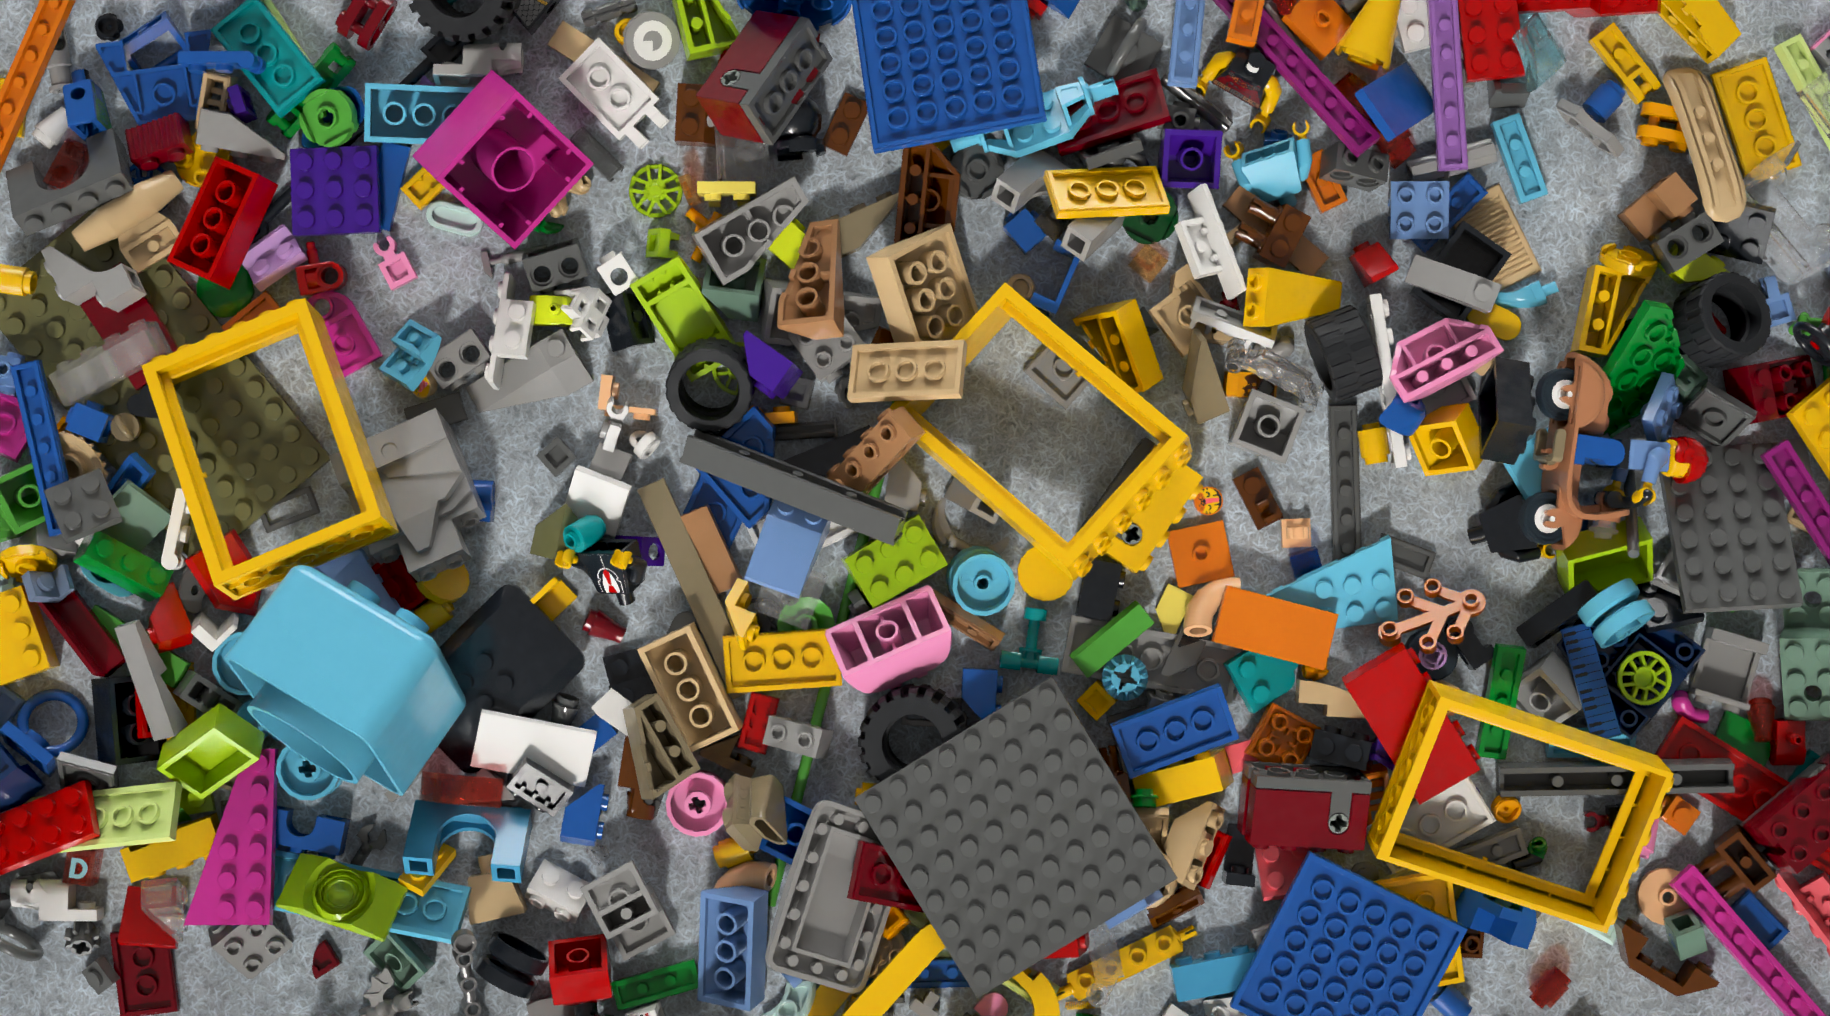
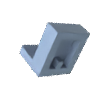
(48, 586)

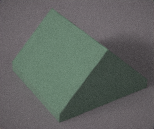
(402, 956)

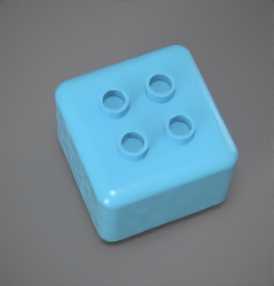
(346, 680)

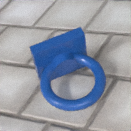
(34, 746)

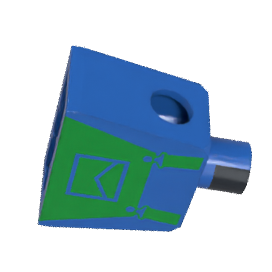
(85, 105)

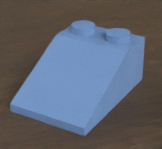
(787, 549)

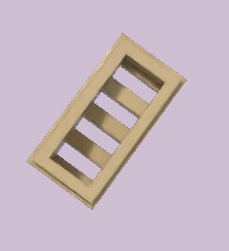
(207, 89)

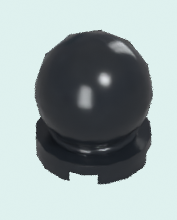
(800, 134)

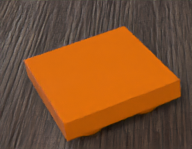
(1281, 737)

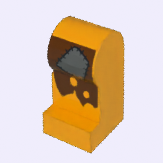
(1240, 384)

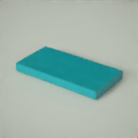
(288, 72)

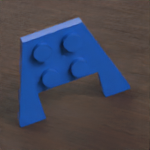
(157, 90)

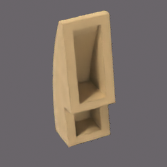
(1335, 700)

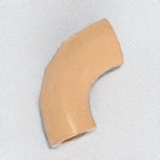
(1204, 605)
(751, 874)

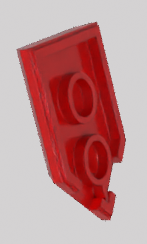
(238, 553)

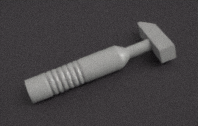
(506, 258)

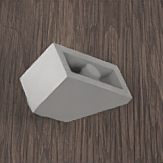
(904, 488)

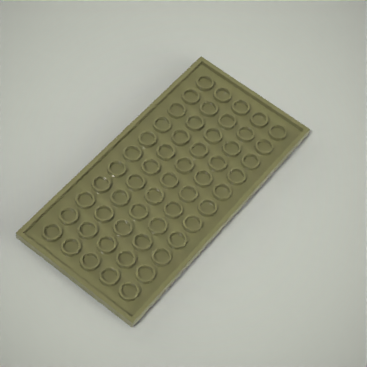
(236, 418)

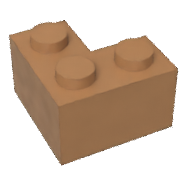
(1664, 201)

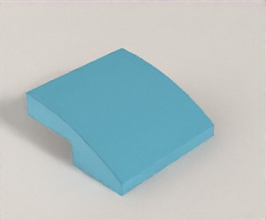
(413, 356)

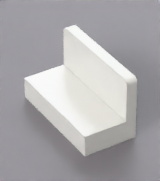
(209, 633)

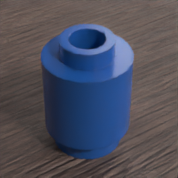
(1604, 101)
(1450, 1001)

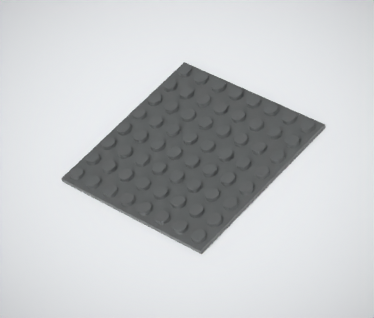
(1015, 837)

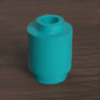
(584, 533)

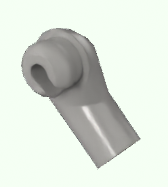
(1282, 348)

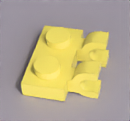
(714, 190)

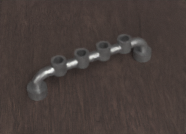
(464, 944)

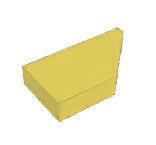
(1172, 608)

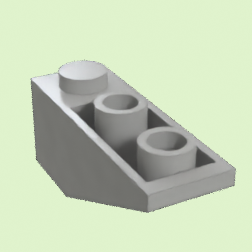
(226, 131)

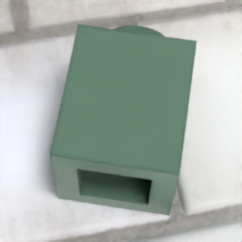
(1685, 934)

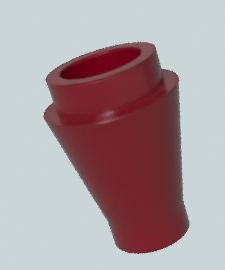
(602, 626)

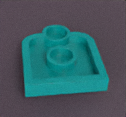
(1260, 678)

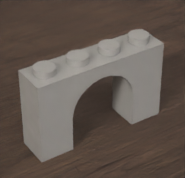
(1026, 181)

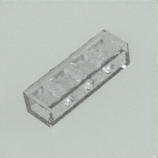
(109, 363)

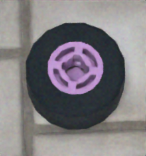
(1445, 654)

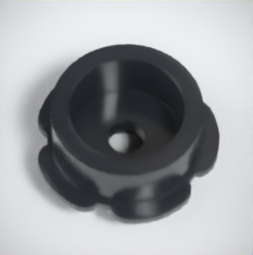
(101, 27)

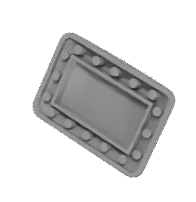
(816, 927)

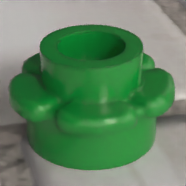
(1144, 798)

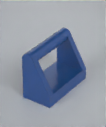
(148, 33)

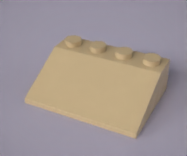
(923, 286)

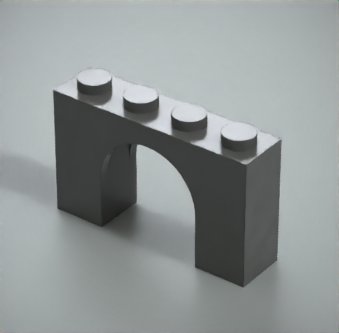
(104, 179)

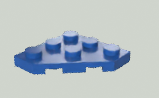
(758, 434)

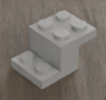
(628, 910)

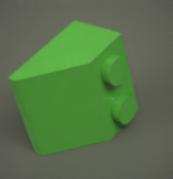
(20, 499)

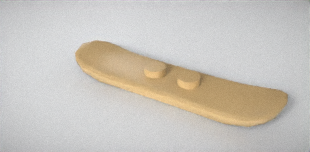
(1707, 143)

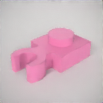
(396, 267)

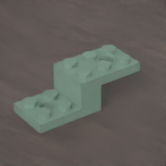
(1807, 650)

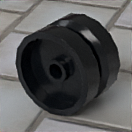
(512, 965)

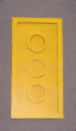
(1753, 113)
(1106, 192)
(780, 662)

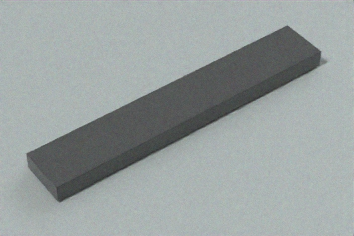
(1344, 480)

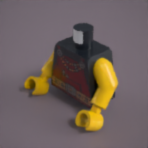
(1247, 78)

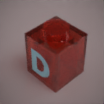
(83, 867)

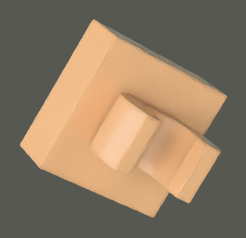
(1295, 533)

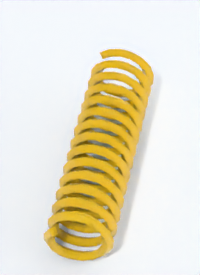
(1078, 1007)

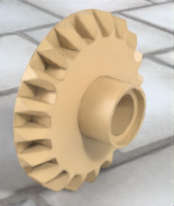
(80, 455)

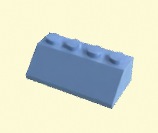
(732, 946)

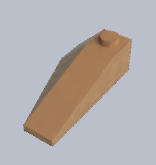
(815, 287)

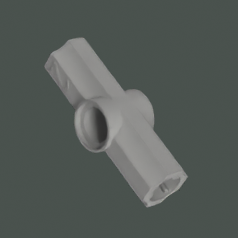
(1478, 153)

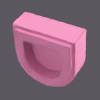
(992, 1005)

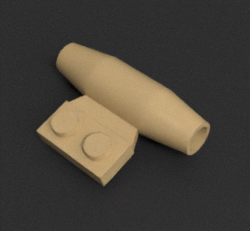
(136, 222)

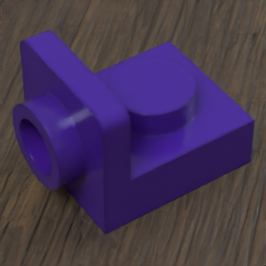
(241, 104)

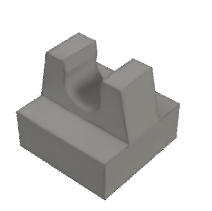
(925, 1006)

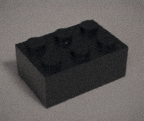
(1470, 252)
(1506, 410)

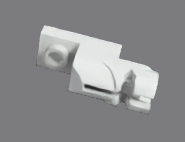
(477, 62)

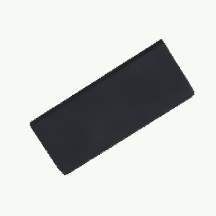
(1556, 615)

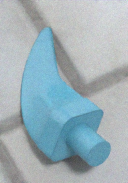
(1527, 297)

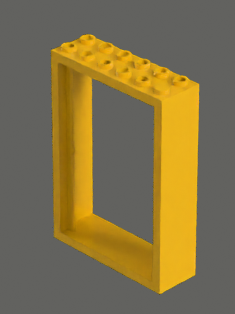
(1130, 497)
(315, 549)
(1618, 857)

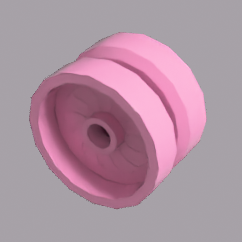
(682, 808)

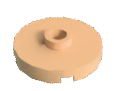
(1650, 894)

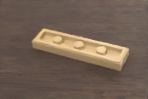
(573, 43)

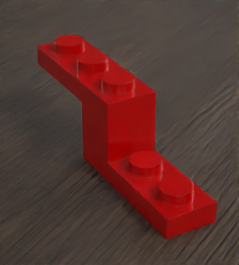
(1591, 8)

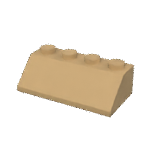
(690, 686)

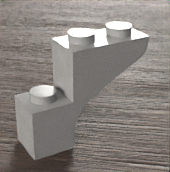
(77, 283)

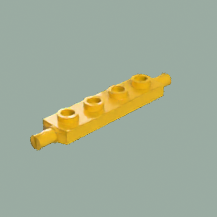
(1134, 959)

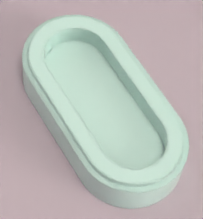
(454, 218)

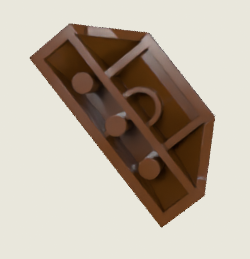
(926, 192)

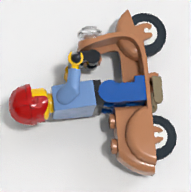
(1577, 404)

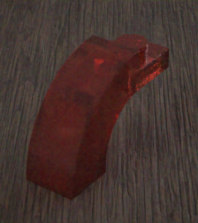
(461, 789)

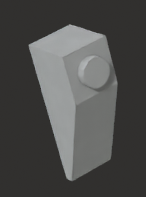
(1453, 284)

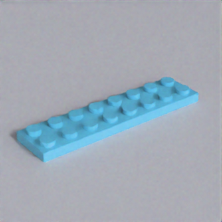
(426, 917)

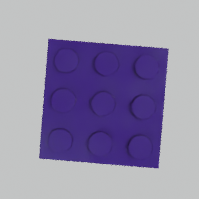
(335, 190)

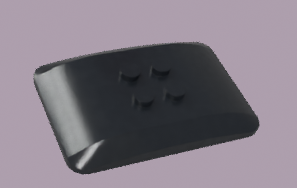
(505, 662)

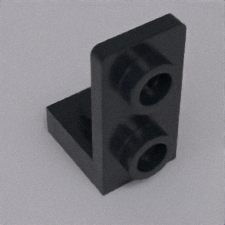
(1238, 860)

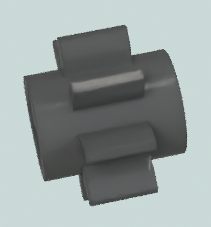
(82, 937)

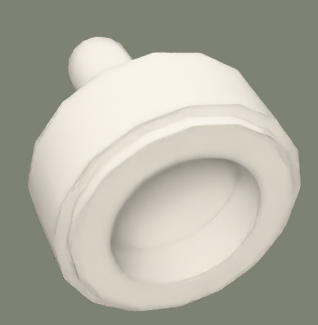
(646, 446)

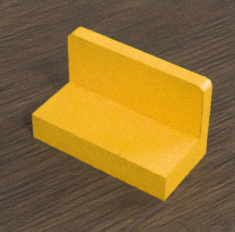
(554, 598)

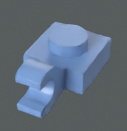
(1780, 304)

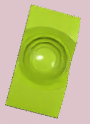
(680, 310)
(342, 896)

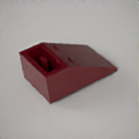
(1772, 385)

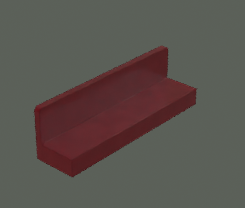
(85, 634)

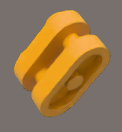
(1652, 134)

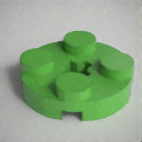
(343, 111)

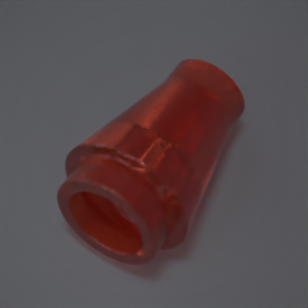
(1761, 718)

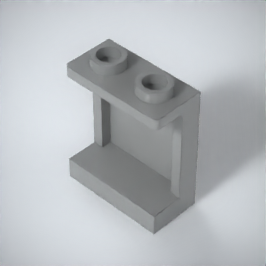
(1726, 669)

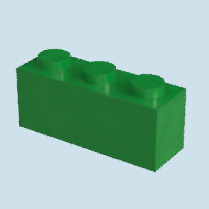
(123, 566)

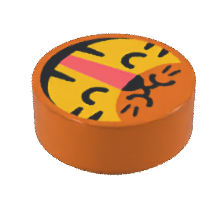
(1208, 501)

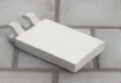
(613, 92)

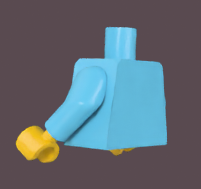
(1274, 169)

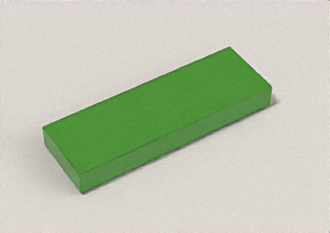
(1111, 639)

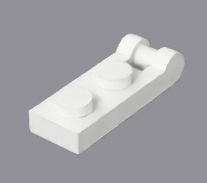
(177, 533)

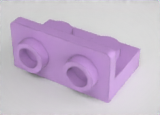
(273, 257)

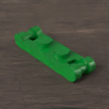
(332, 79)

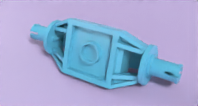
(1057, 128)

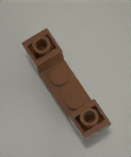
(1689, 978)

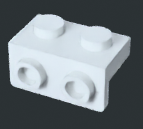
(557, 892)

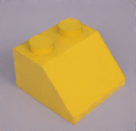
(1448, 440)

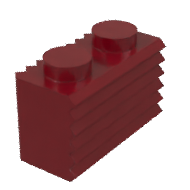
(159, 142)

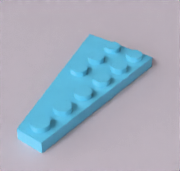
(1354, 587)

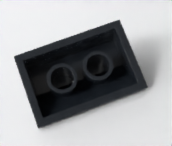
(117, 724)

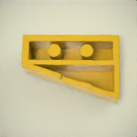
(1701, 25)
(1604, 308)
(1188, 778)

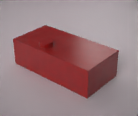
(222, 222)

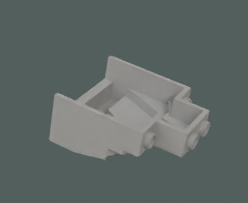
(426, 492)

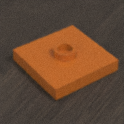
(1318, 25)
(1200, 554)

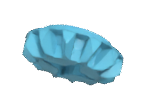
(1120, 664)

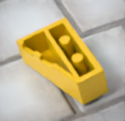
(1122, 342)
(23, 638)
(153, 859)

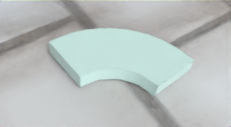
(795, 1001)

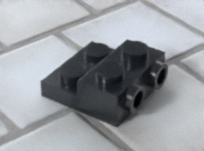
(628, 675)

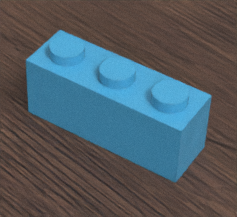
(1210, 975)

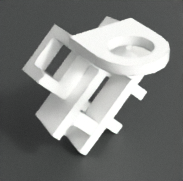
(591, 309)

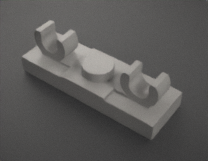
(1230, 323)

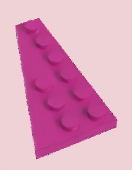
(241, 862)

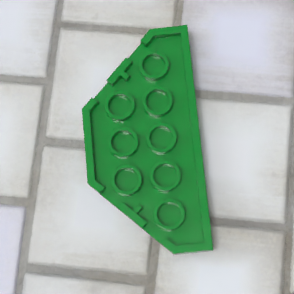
(1638, 360)

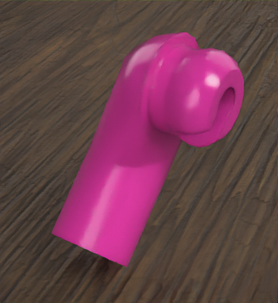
(1684, 707)

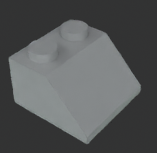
(1267, 427)

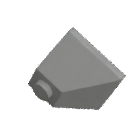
(1548, 689)

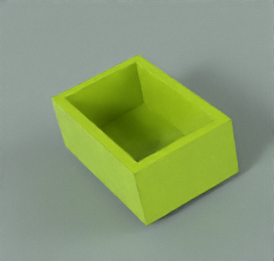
(1605, 560)
(888, 570)
(211, 751)

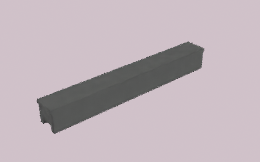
(795, 486)
(1601, 778)

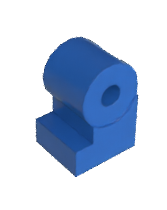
(486, 493)

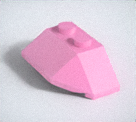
(1440, 357)

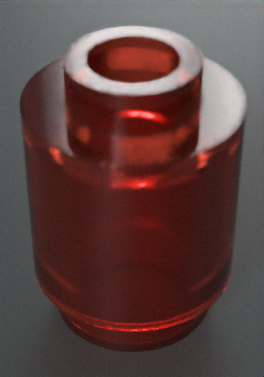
(1549, 987)

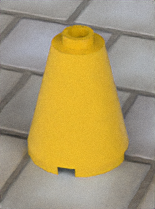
(1371, 35)

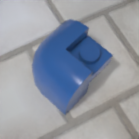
(1497, 917)

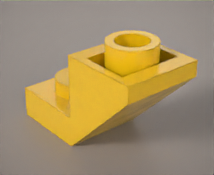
(742, 621)

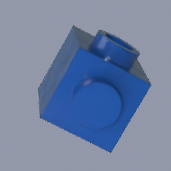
(1024, 230)
(89, 421)

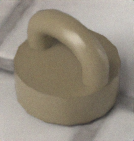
(126, 427)

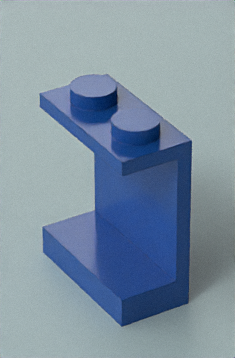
(1046, 305)

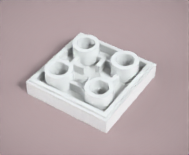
(598, 495)

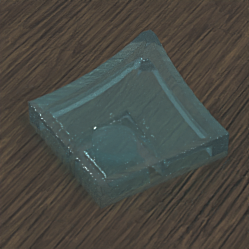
(1537, 51)

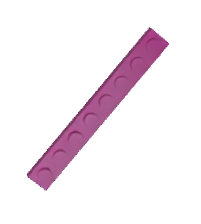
(1743, 944)

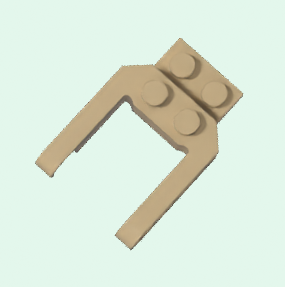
(1174, 311)

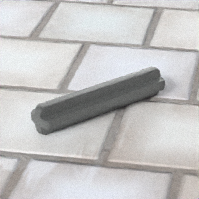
(1204, 108)

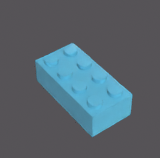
(407, 111)

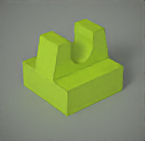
(658, 243)

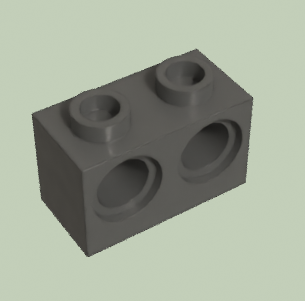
(1344, 168)
(1688, 246)
(552, 259)

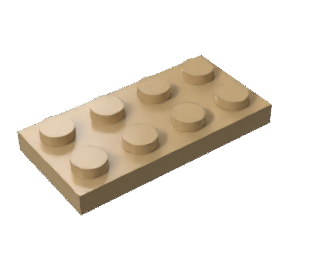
(907, 371)

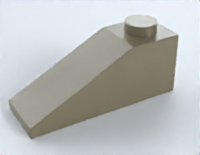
(1201, 382)

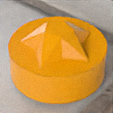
(1506, 809)

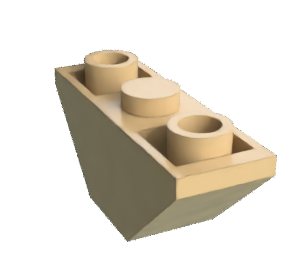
(1192, 842)

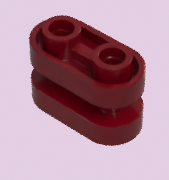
(350, 20)

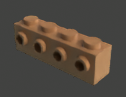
(878, 450)

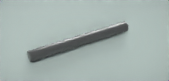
(1632, 519)

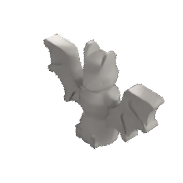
(384, 1006)

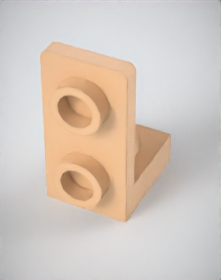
(610, 388)

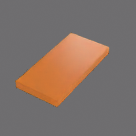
(1275, 627)

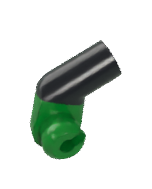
(1537, 849)

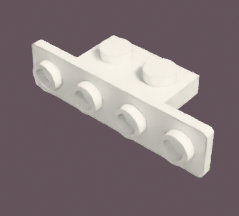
(1207, 244)
(512, 332)

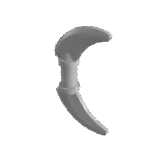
(945, 536)

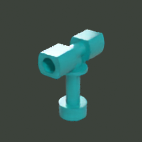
(1030, 656)

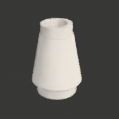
(51, 128)

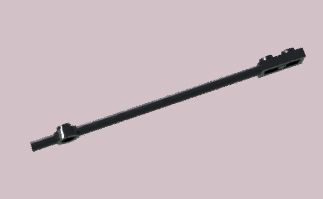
(437, 52)

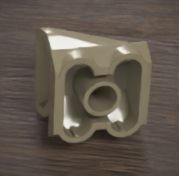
(755, 811)

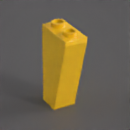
(1287, 296)

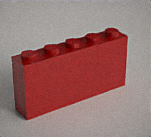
(1388, 697)

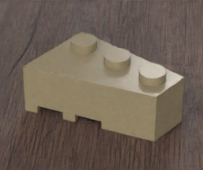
(657, 747)

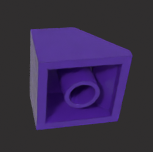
(1190, 158)
(769, 368)

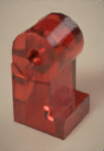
(67, 165)

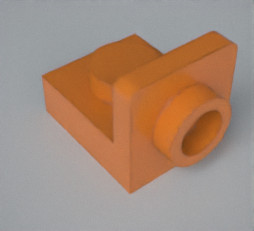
(1678, 813)

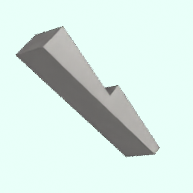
(146, 669)

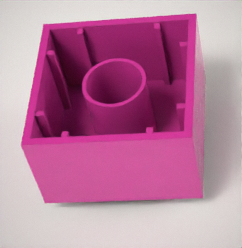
(503, 159)

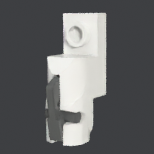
(52, 898)

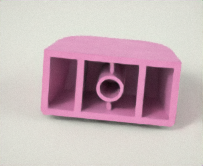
(892, 642)

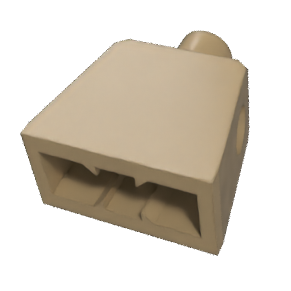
(491, 898)

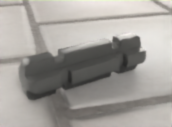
(608, 11)

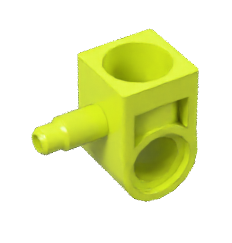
(549, 312)

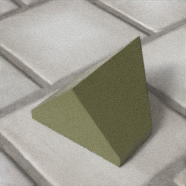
(549, 533)

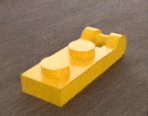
(1624, 62)

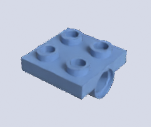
(1419, 210)
(1662, 409)

